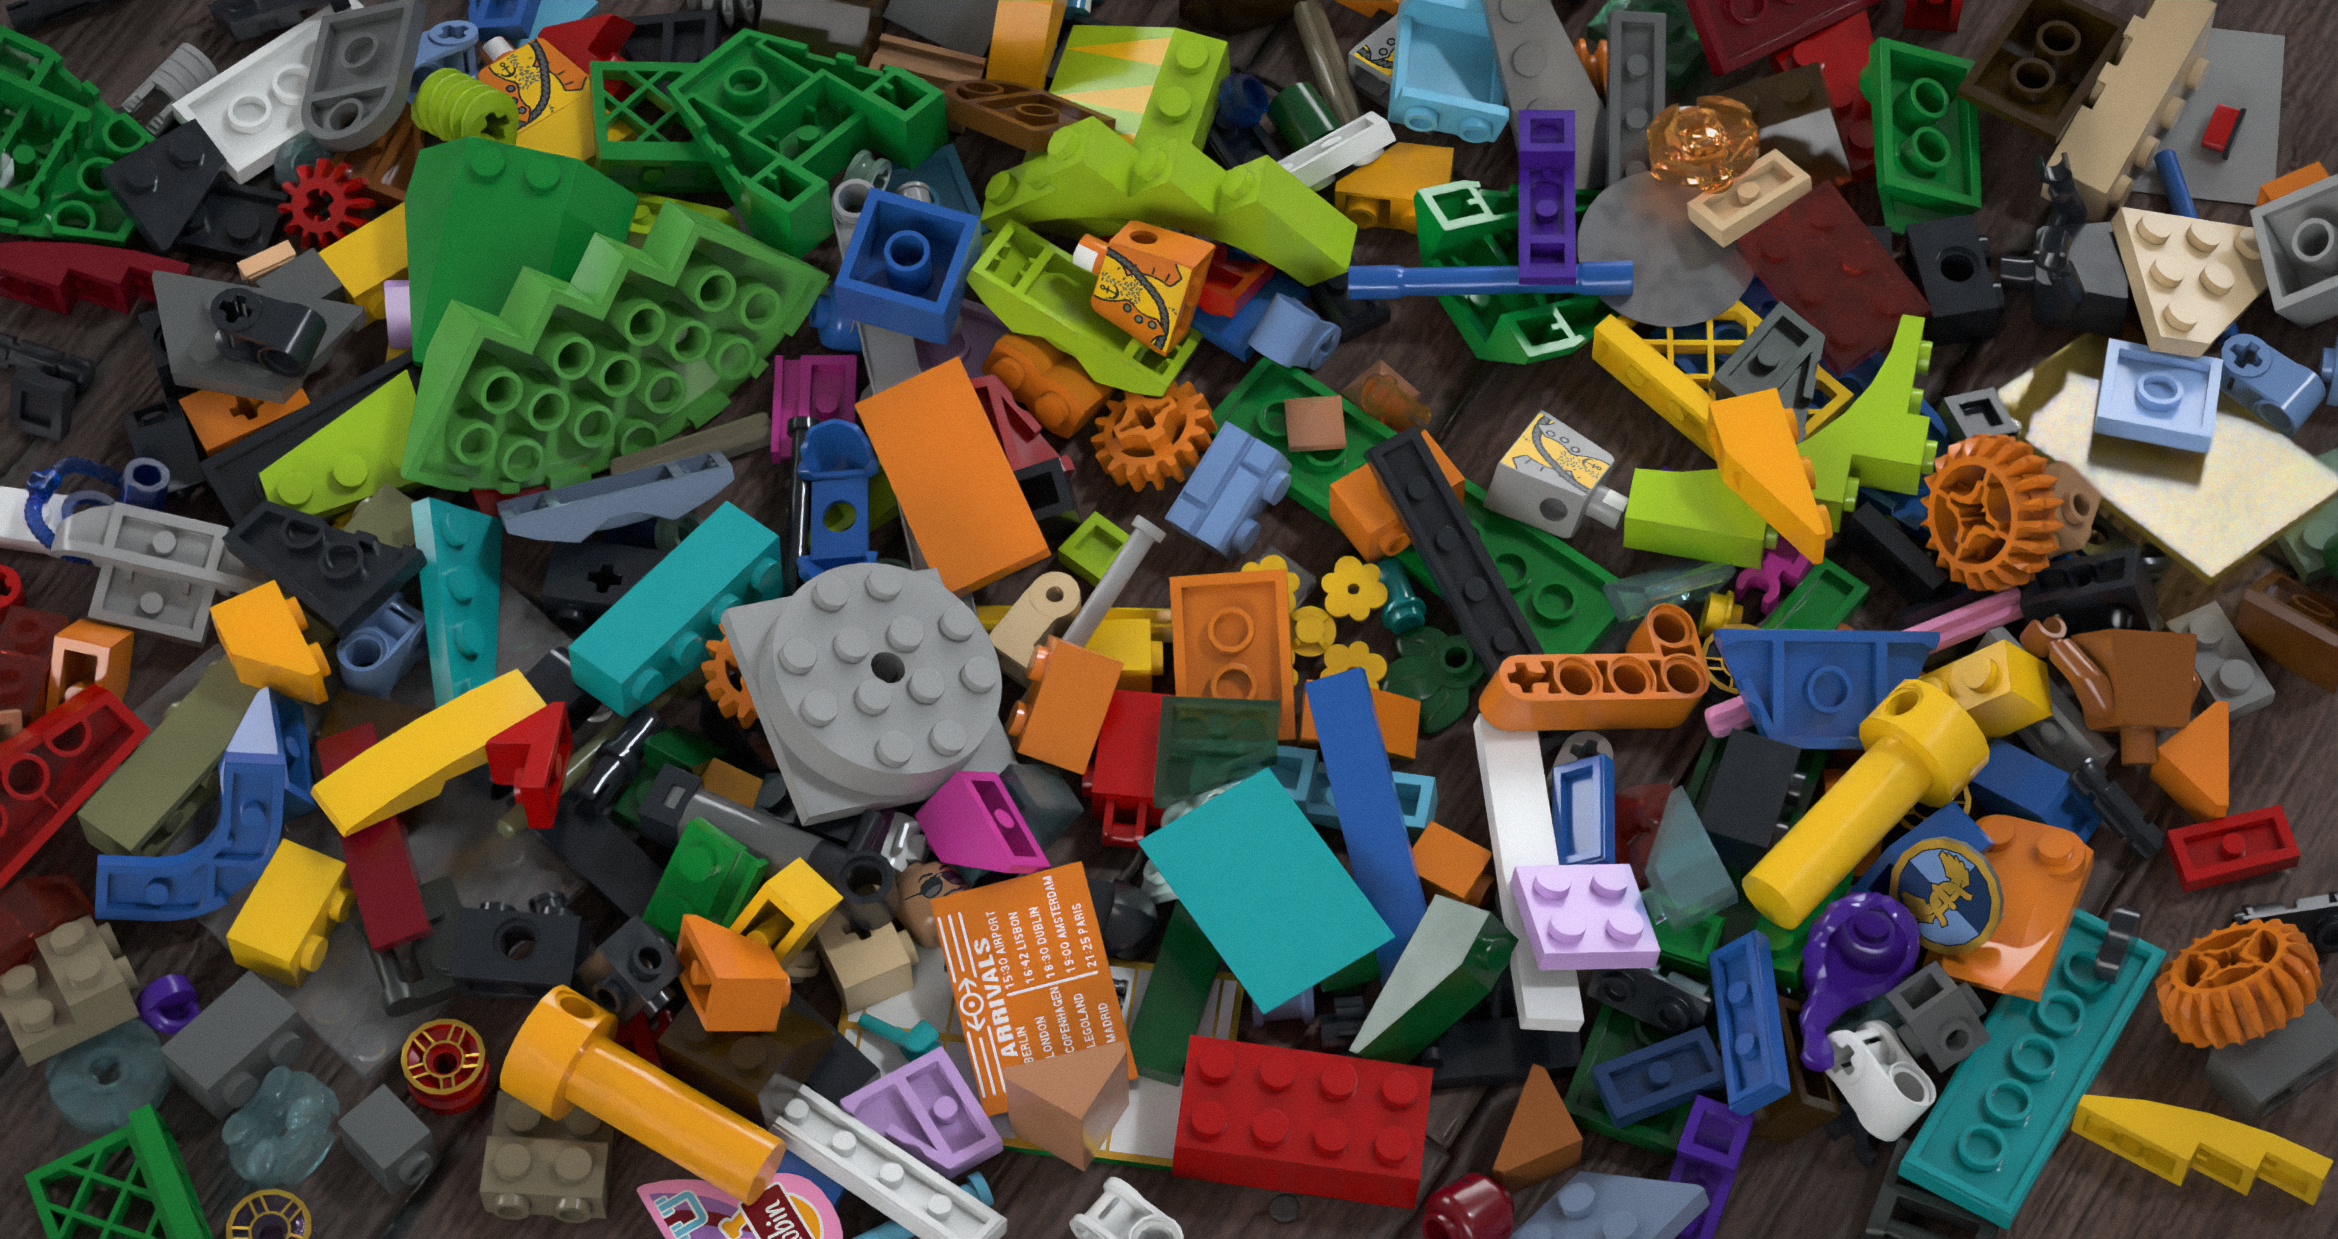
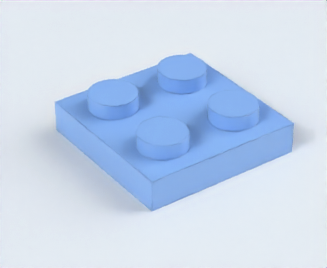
(2158, 397)

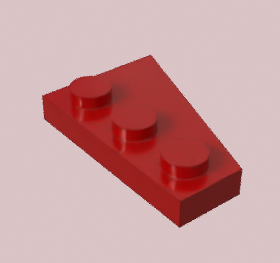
(1842, 54)

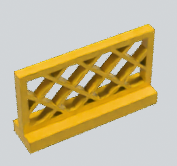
(1680, 395)

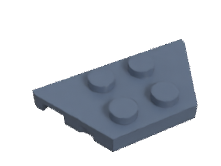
(1615, 1209)

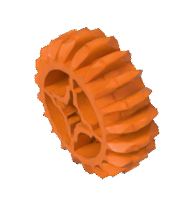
(2006, 508)
(2238, 983)

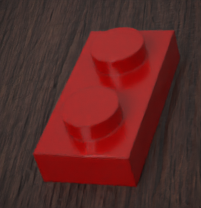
(2232, 848)

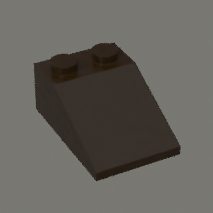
(2044, 64)

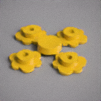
(1315, 629)

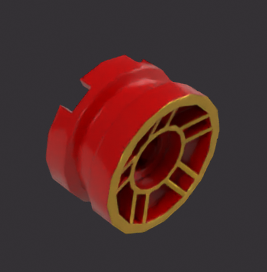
(457, 1046)

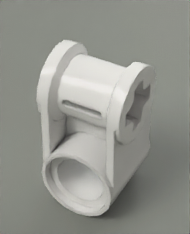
(1883, 1080)
(1123, 1215)

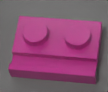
(814, 388)

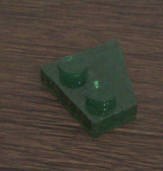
(1212, 744)

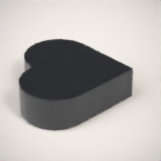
(2118, 943)

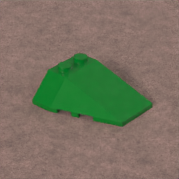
(488, 210)
(1481, 228)

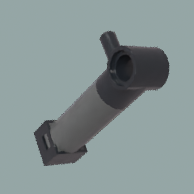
(682, 796)

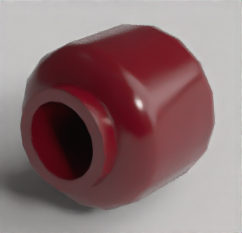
(1469, 1210)

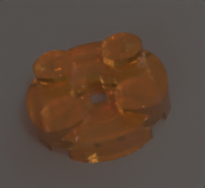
(1676, 137)

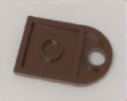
(1014, 111)

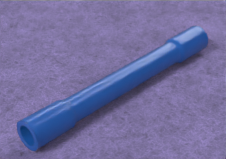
(1397, 281)

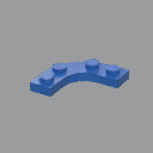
(216, 869)

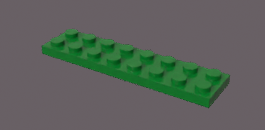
(1548, 579)

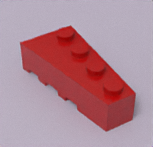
(57, 766)

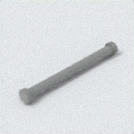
(1111, 584)

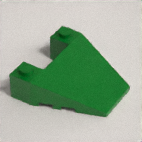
(792, 120)

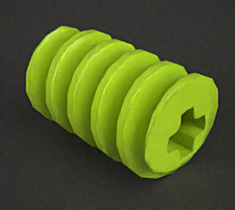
(462, 106)

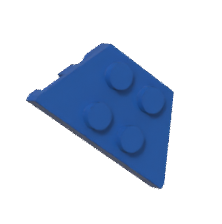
(1819, 683)

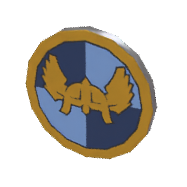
(1949, 894)

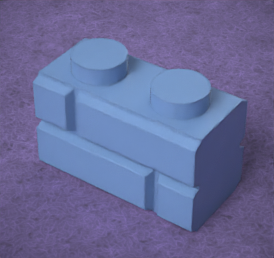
(1230, 492)

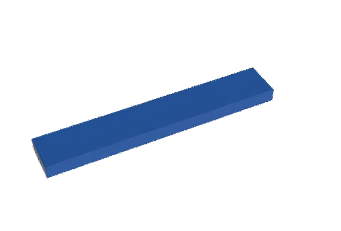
(1368, 806)

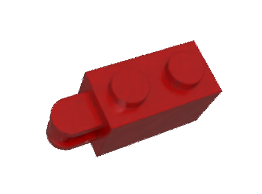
(1125, 768)

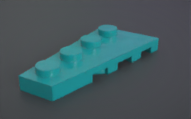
(459, 594)

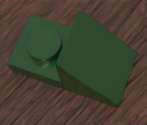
(672, 746)

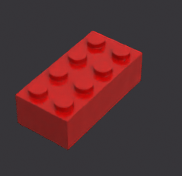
(1302, 1122)

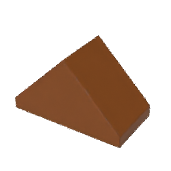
(1539, 1137)

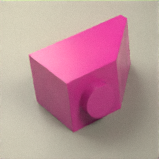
(979, 826)

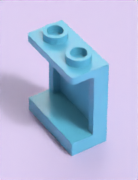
(1446, 71)

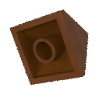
(2291, 628)

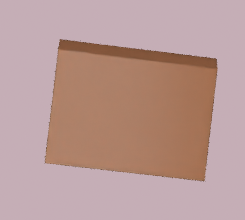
(1069, 1100)

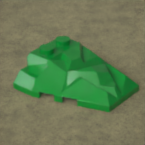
(54, 148)

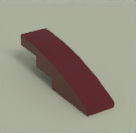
(62, 273)
(379, 858)

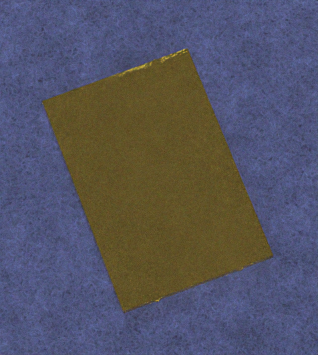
(2190, 504)

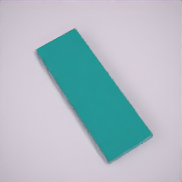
(2024, 1083)

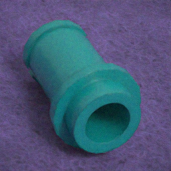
(1402, 607)

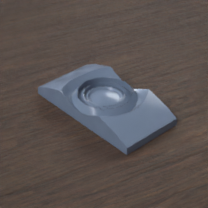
(617, 499)

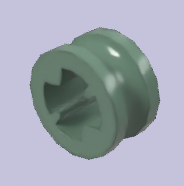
(866, 168)

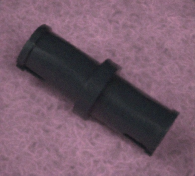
(616, 762)

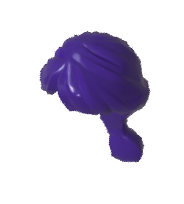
(1852, 955)

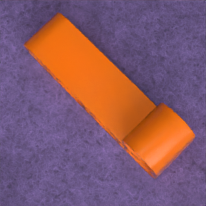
(1642, 689)

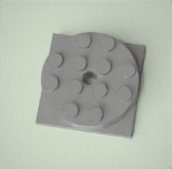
(870, 688)

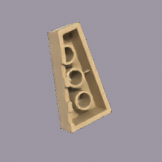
(2135, 101)

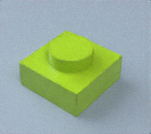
(1092, 548)

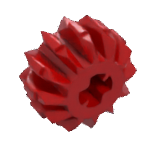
(308, 200)

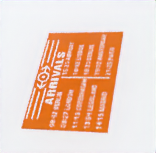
(1028, 974)

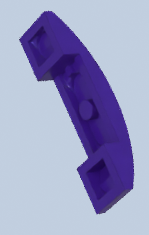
(1547, 197)
(1710, 1158)

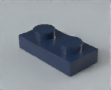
(1659, 1077)

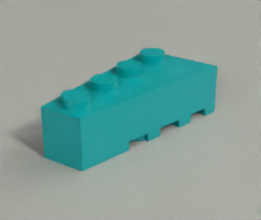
(672, 612)

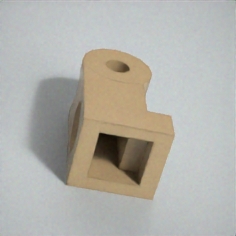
(1041, 610)

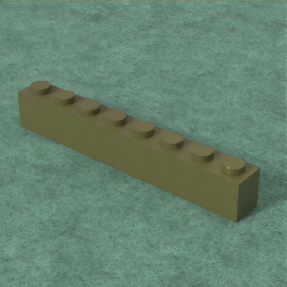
(176, 768)

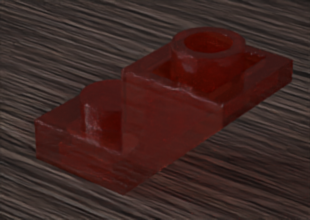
(34, 909)

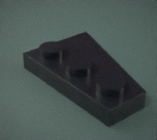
(329, 571)

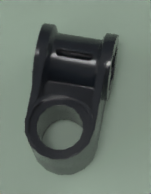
(270, 336)

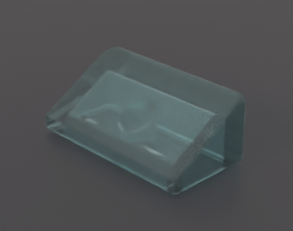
(1675, 584)

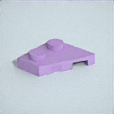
(928, 1114)

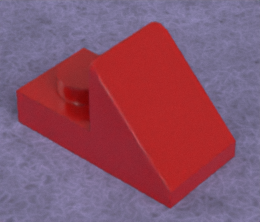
(593, 40)
(535, 761)

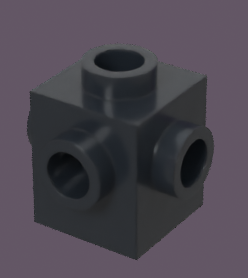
(632, 972)

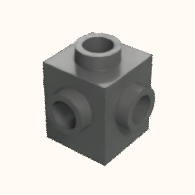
(1938, 1017)

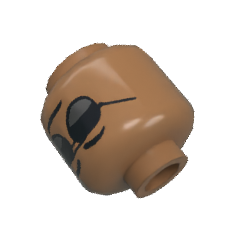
(916, 888)

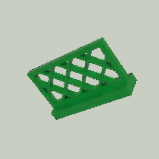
(651, 160)
(156, 1162)

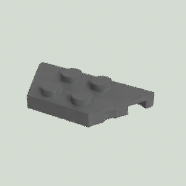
(192, 347)

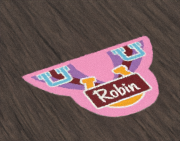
(698, 1210)

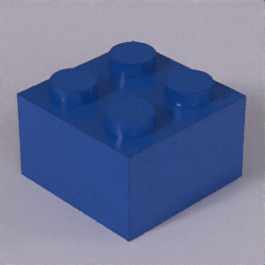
(908, 266)

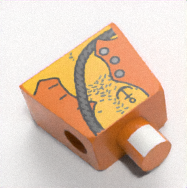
(534, 76)
(1147, 281)

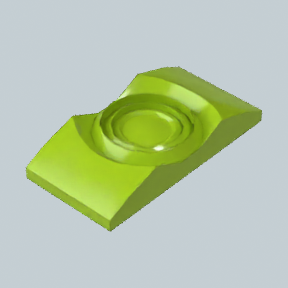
(1047, 296)

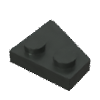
(1777, 355)

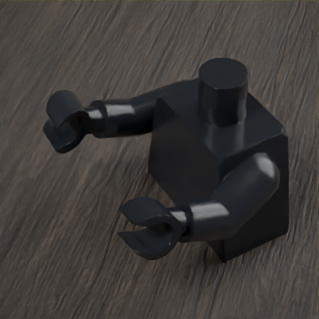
(2074, 266)

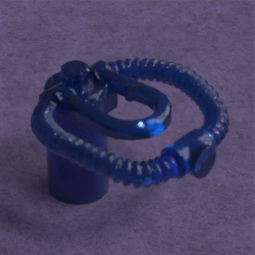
(141, 485)

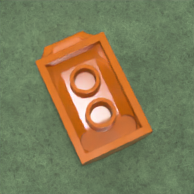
(2041, 884)

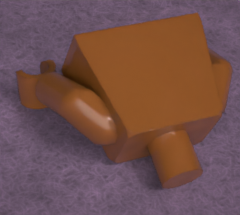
(2124, 680)

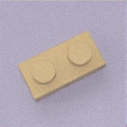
(1753, 198)

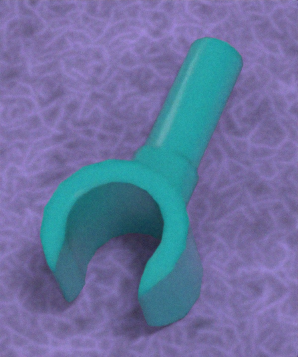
(911, 1044)

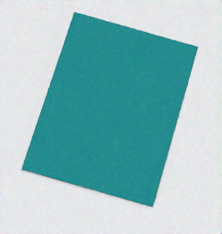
(1266, 890)

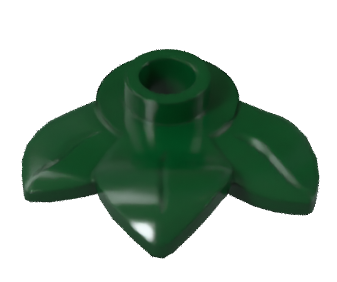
(1426, 675)

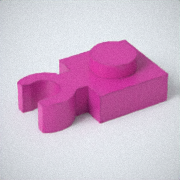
(1778, 566)

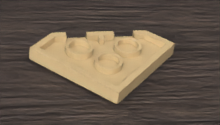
(2188, 276)

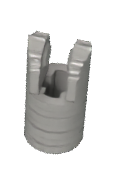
(172, 80)

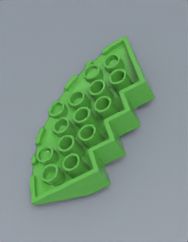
(605, 360)

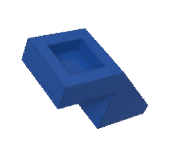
(2031, 789)

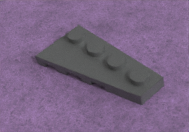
(1545, 73)

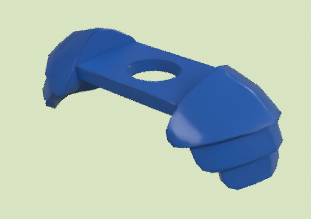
(840, 466)

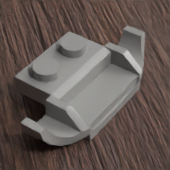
(154, 570)

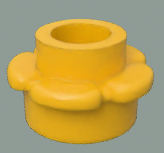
(1719, 612)

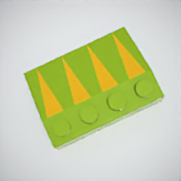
(1150, 82)

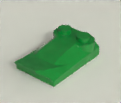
(1921, 134)

